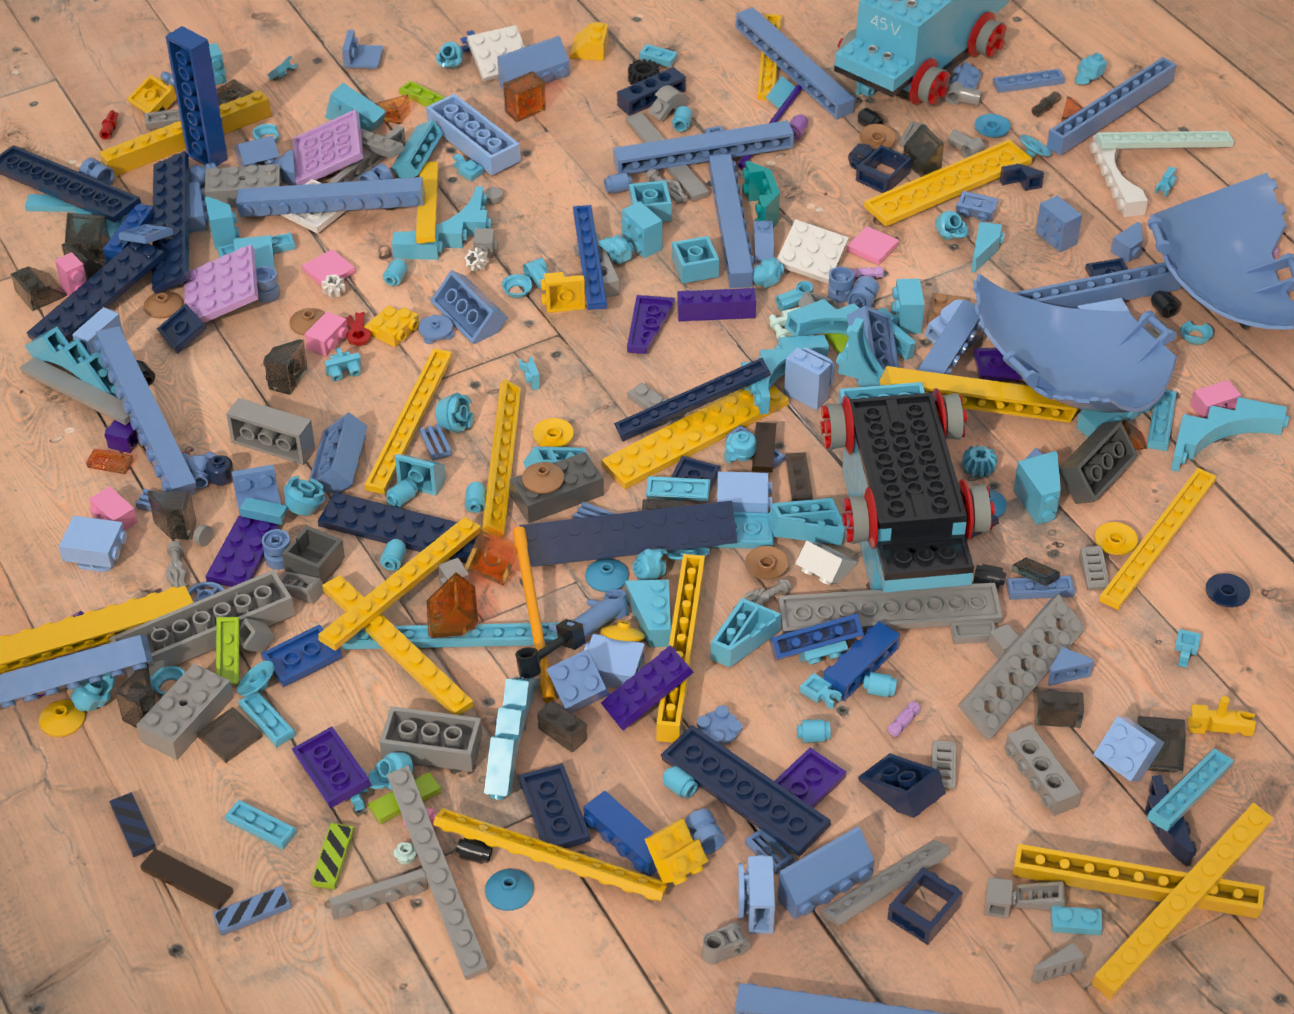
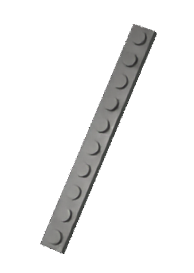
(438, 873)

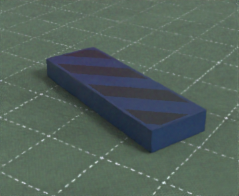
(132, 824)

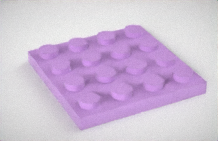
(327, 148)
(222, 284)

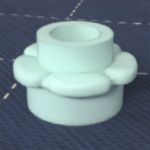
(405, 857)

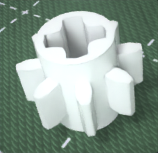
(476, 259)
(333, 286)

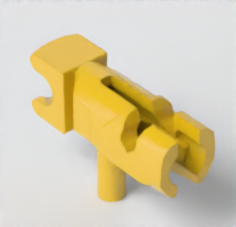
(1221, 720)

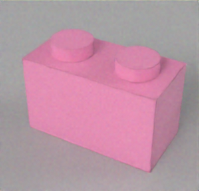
(70, 273)
(326, 334)
(1218, 395)
(112, 507)

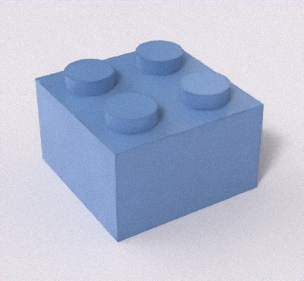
(257, 152)
(1058, 223)
(578, 681)

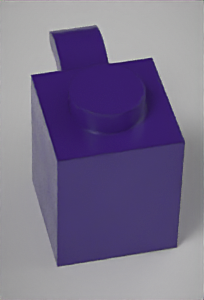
(121, 437)

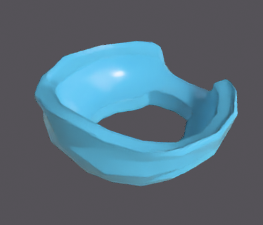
(265, 129)
(517, 280)
(1206, 331)
(165, 674)

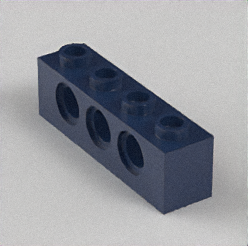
(642, 94)

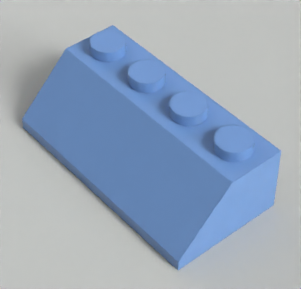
(545, 58)
(468, 307)
(878, 334)
(339, 454)
(825, 873)

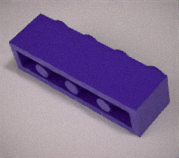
(716, 304)

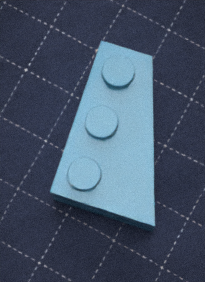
(346, 99)
(807, 520)
(651, 608)
(743, 632)

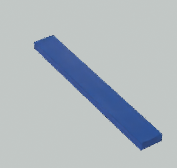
(589, 257)

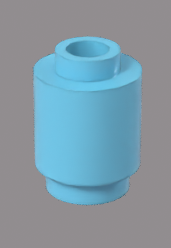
(682, 118)
(395, 272)
(401, 493)
(475, 497)
(393, 555)
(880, 684)
(813, 731)
(679, 782)

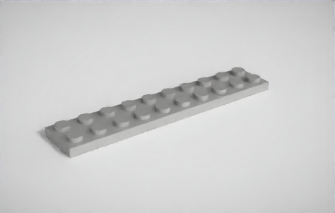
(894, 609)

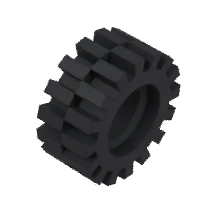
(641, 70)

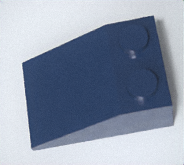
(904, 784)

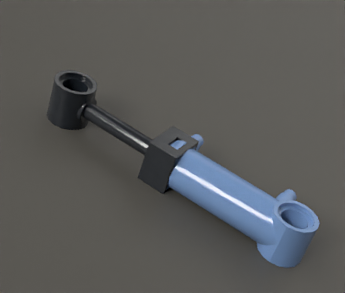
(573, 632)

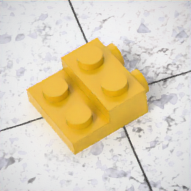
(152, 95)
(562, 292)
(393, 325)
(676, 852)

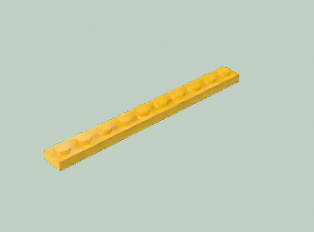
(408, 420)
(502, 458)
(1157, 539)
(398, 584)
(403, 651)
(545, 852)

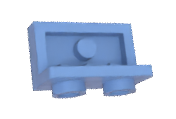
(966, 75)
(977, 206)

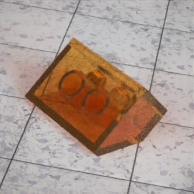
(452, 608)

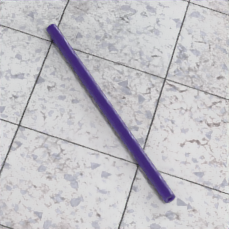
(776, 118)

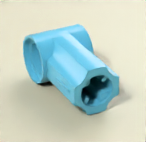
(535, 270)
(791, 298)

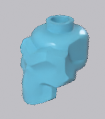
(450, 55)
(1090, 68)
(950, 225)
(617, 248)
(768, 272)
(740, 446)
(649, 564)
(93, 695)
(391, 762)

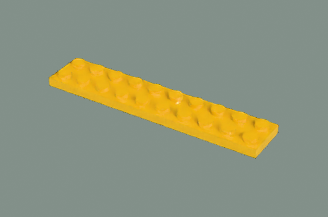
(945, 183)
(687, 436)

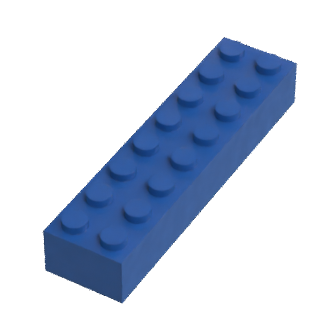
(196, 96)

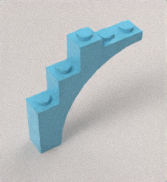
(448, 233)
(824, 318)
(857, 357)
(776, 362)

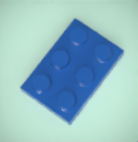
(300, 656)

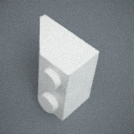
(824, 562)

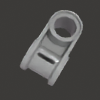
(727, 943)

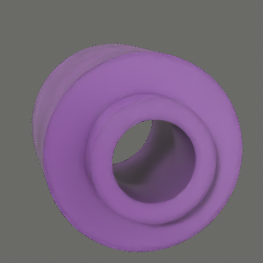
(799, 125)

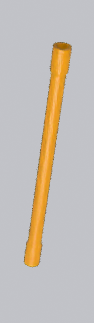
(521, 545)

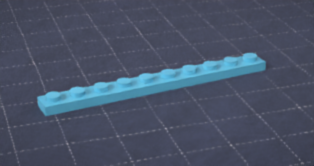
(482, 635)

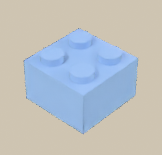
(1128, 748)

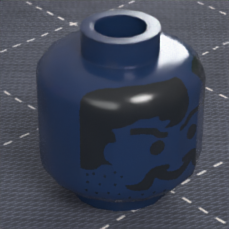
(858, 154)
(219, 470)

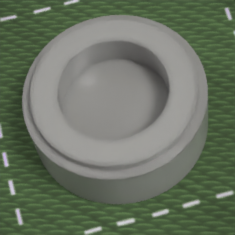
(494, 195)
(203, 535)

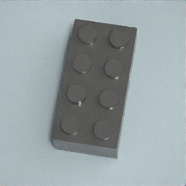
(1097, 462)
(580, 485)

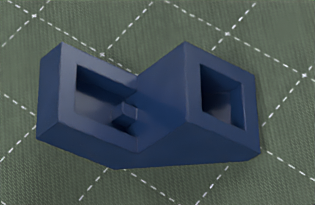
(1026, 176)

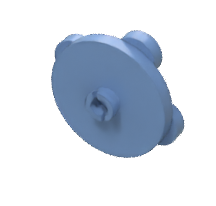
(436, 328)
(720, 725)

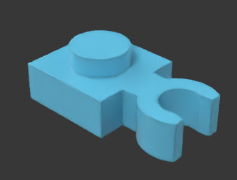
(819, 689)

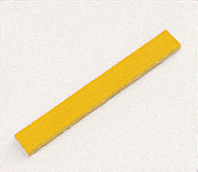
(768, 68)
(428, 213)

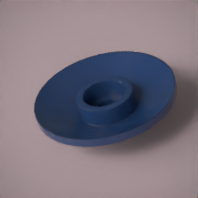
(1227, 590)

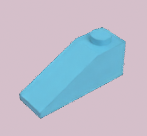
(987, 243)
(551, 454)

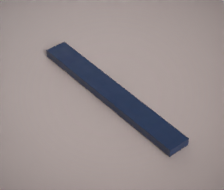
(692, 399)

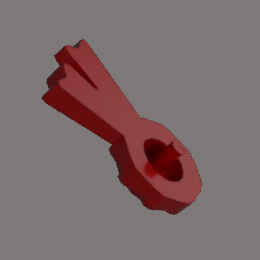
(357, 334)

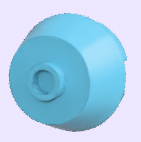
(454, 413)
(303, 496)

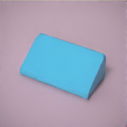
(263, 511)

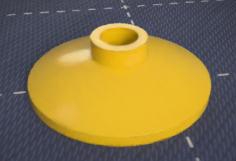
(553, 432)
(1116, 538)
(623, 632)
(61, 718)

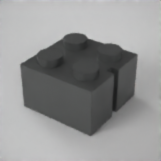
(313, 553)

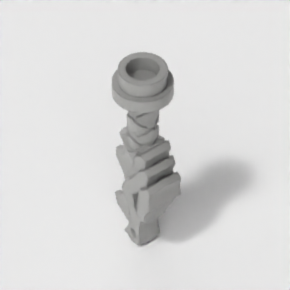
(673, 186)
(175, 573)
(761, 596)

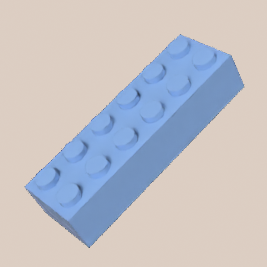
(474, 134)

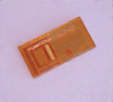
(109, 461)

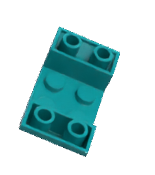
(761, 187)

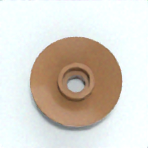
(877, 135)
(162, 304)
(305, 319)
(543, 477)
(766, 562)

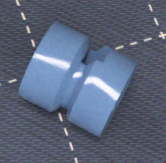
(97, 170)
(378, 172)
(267, 284)
(840, 284)
(863, 292)
(274, 544)
(703, 827)

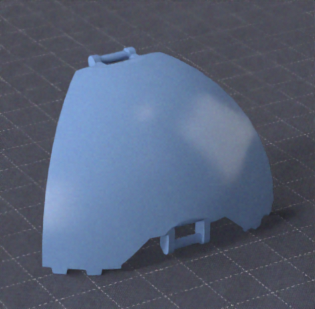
(1224, 252)
(1078, 354)

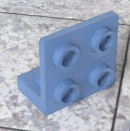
(360, 55)
(256, 484)

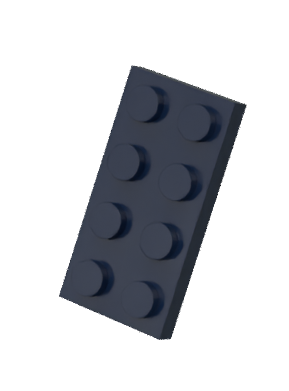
(554, 806)

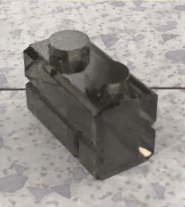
(562, 726)

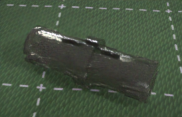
(1046, 104)

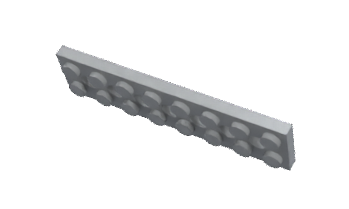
(1010, 663)

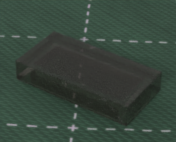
(1035, 571)

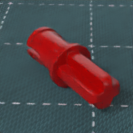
(108, 125)

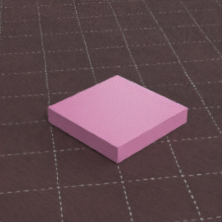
(872, 245)
(328, 264)

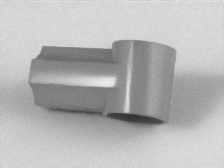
(959, 93)
(966, 144)

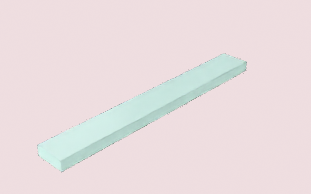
(1181, 139)

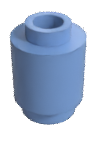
(617, 182)

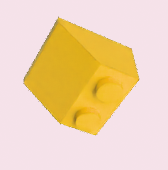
(590, 42)

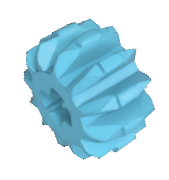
(979, 461)

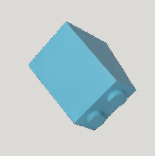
(1039, 486)

